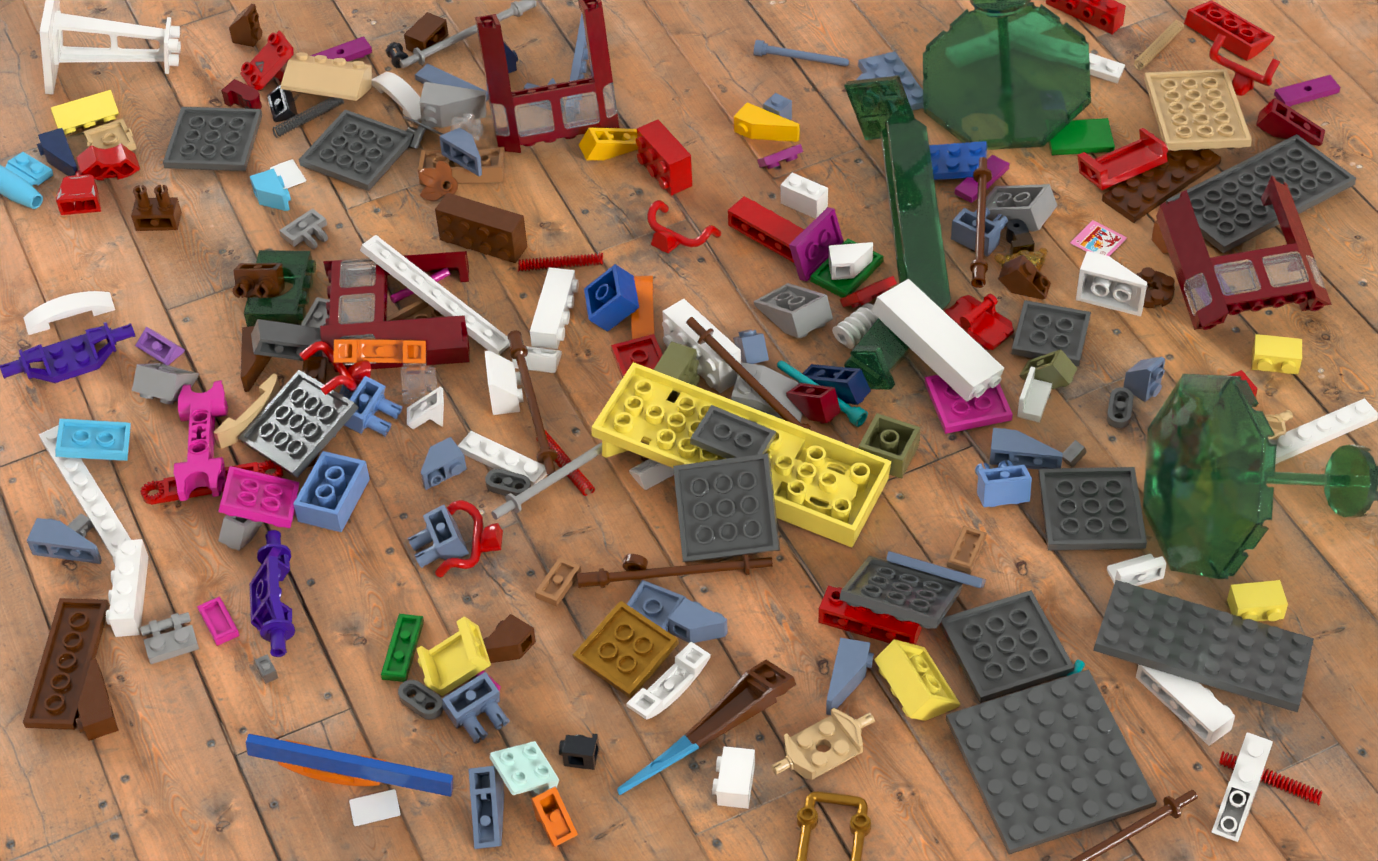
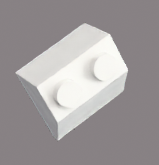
(503, 384)

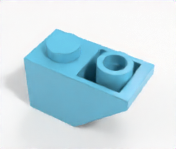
(270, 191)

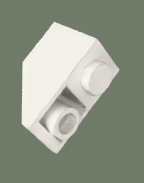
(849, 259)

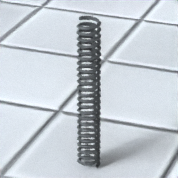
(308, 116)

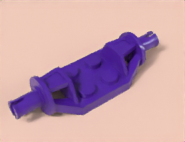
(69, 357)
(266, 609)

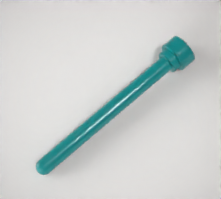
(856, 415)

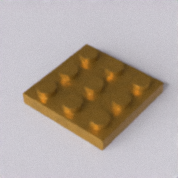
(625, 649)

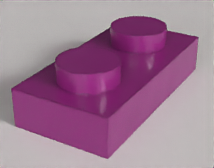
(788, 154)

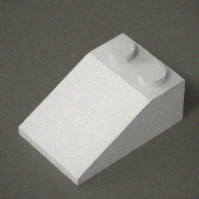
(1110, 285)

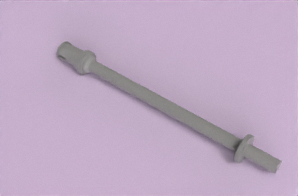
(419, 56)
(514, 502)

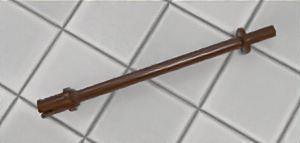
(979, 265)
(706, 337)
(519, 352)
(603, 578)
(1171, 807)

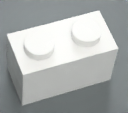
(804, 195)
(735, 777)

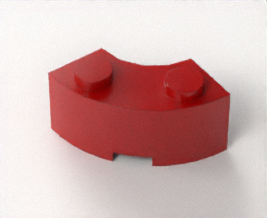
(108, 163)

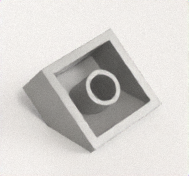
(161, 381)

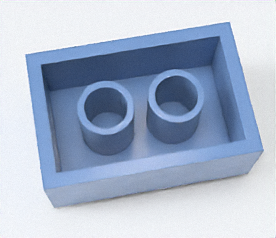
(331, 491)

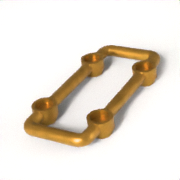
(808, 819)

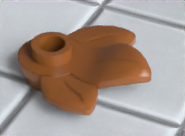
(435, 179)

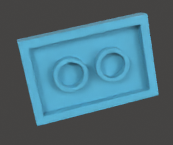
(93, 439)

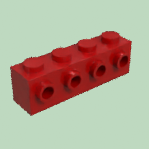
(1103, 14)
(763, 226)
(864, 621)

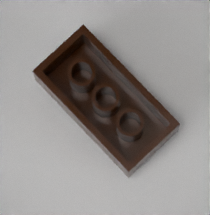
(481, 227)

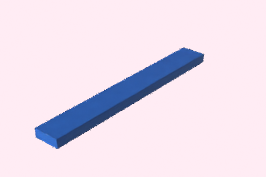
(349, 765)

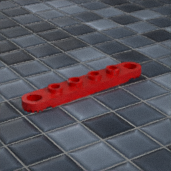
(168, 486)

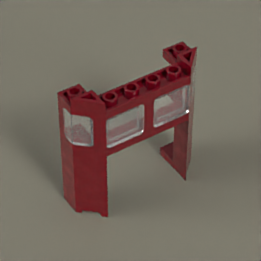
(552, 109)
(1242, 279)
(360, 309)

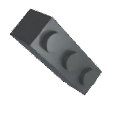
(283, 339)

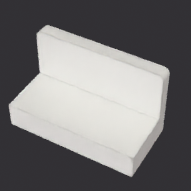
(1033, 397)
(1138, 570)

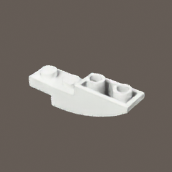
(1242, 787)

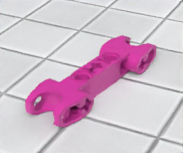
(201, 466)

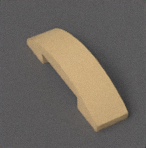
(230, 430)

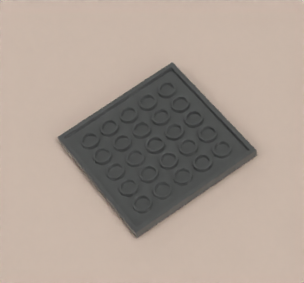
(1049, 761)

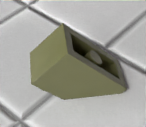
(1051, 368)

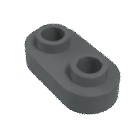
(1120, 407)
(509, 482)
(423, 699)

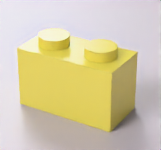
(1276, 354)
(1258, 600)

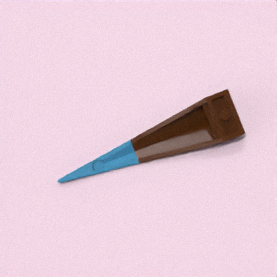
(748, 697)

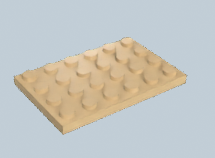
(1197, 110)

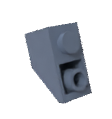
(752, 346)
(1145, 378)
(442, 463)
(695, 623)

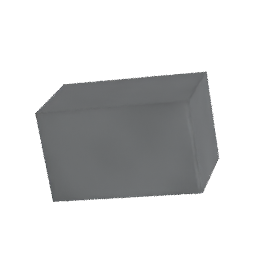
(1074, 453)
(81, 525)
(266, 668)

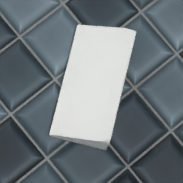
(541, 359)
(650, 473)

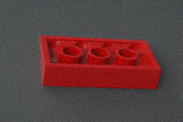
(1241, 35)

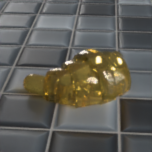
(1036, 258)

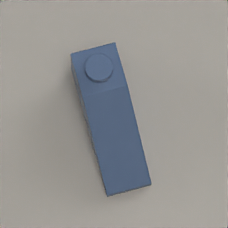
(461, 149)
(1022, 450)
(59, 541)
(849, 670)
(486, 806)

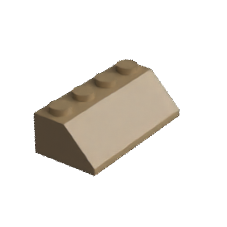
(327, 76)

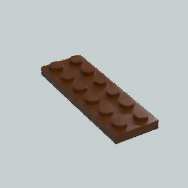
(1153, 187)
(65, 663)

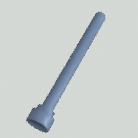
(762, 48)

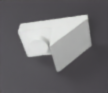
(427, 408)

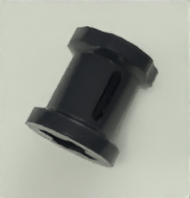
(394, 56)

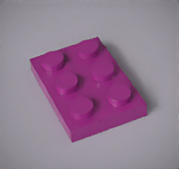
(811, 246)

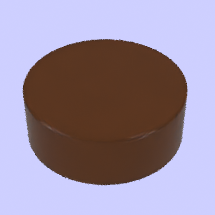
(634, 562)

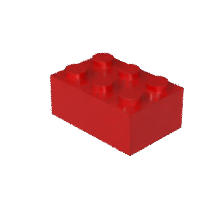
(664, 157)

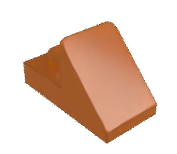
(554, 817)

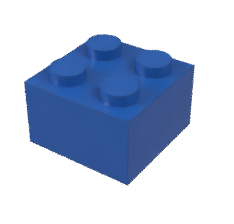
(611, 298)

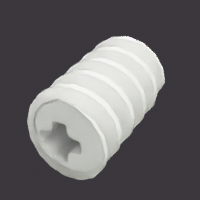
(855, 326)

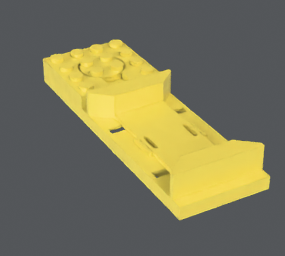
(814, 477)

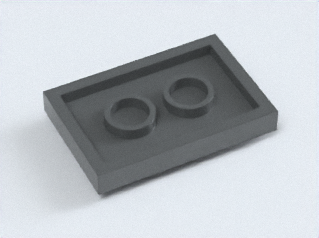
(731, 435)

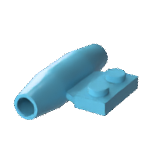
(18, 178)

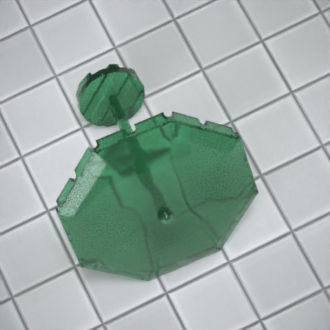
(1006, 75)
(1212, 470)

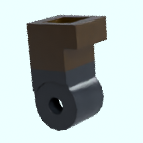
(1019, 236)

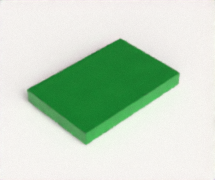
(1083, 136)
(844, 287)

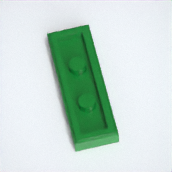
(402, 648)

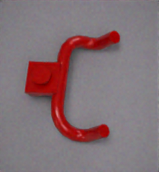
(1244, 77)
(668, 240)
(348, 377)
(483, 540)

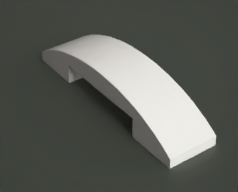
(400, 92)
(67, 306)
(671, 684)

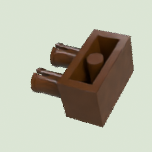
(155, 213)
(258, 280)

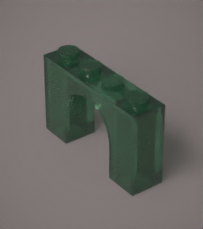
(291, 306)

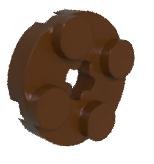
(1163, 287)

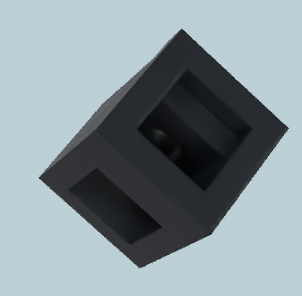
(580, 751)

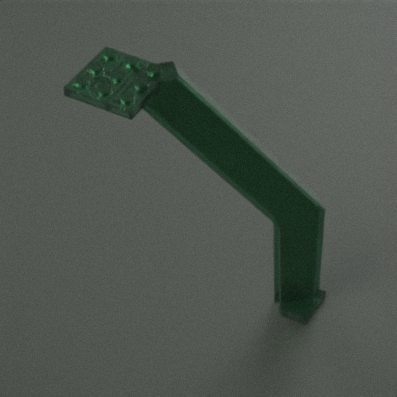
(918, 242)

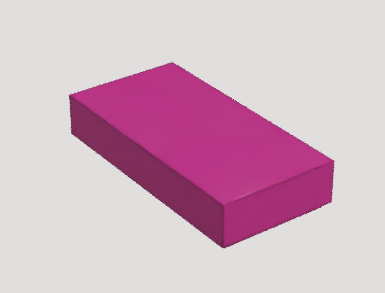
(218, 621)

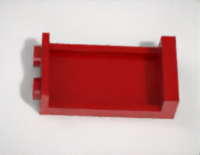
(1124, 162)

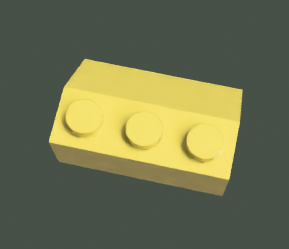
(85, 112)
(916, 680)

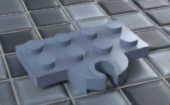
(891, 65)

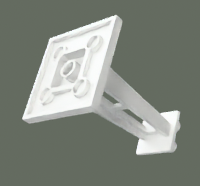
(54, 52)

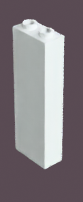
(938, 340)

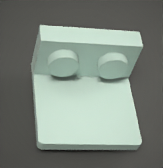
(524, 768)

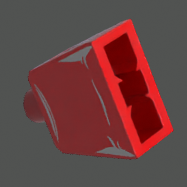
(78, 195)

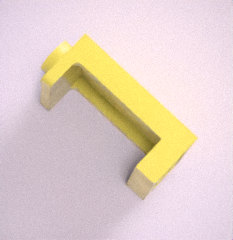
(454, 658)

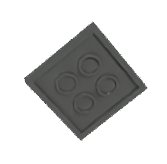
(1050, 328)

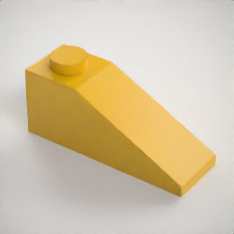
(764, 125)
(607, 143)

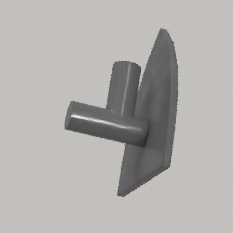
(419, 132)

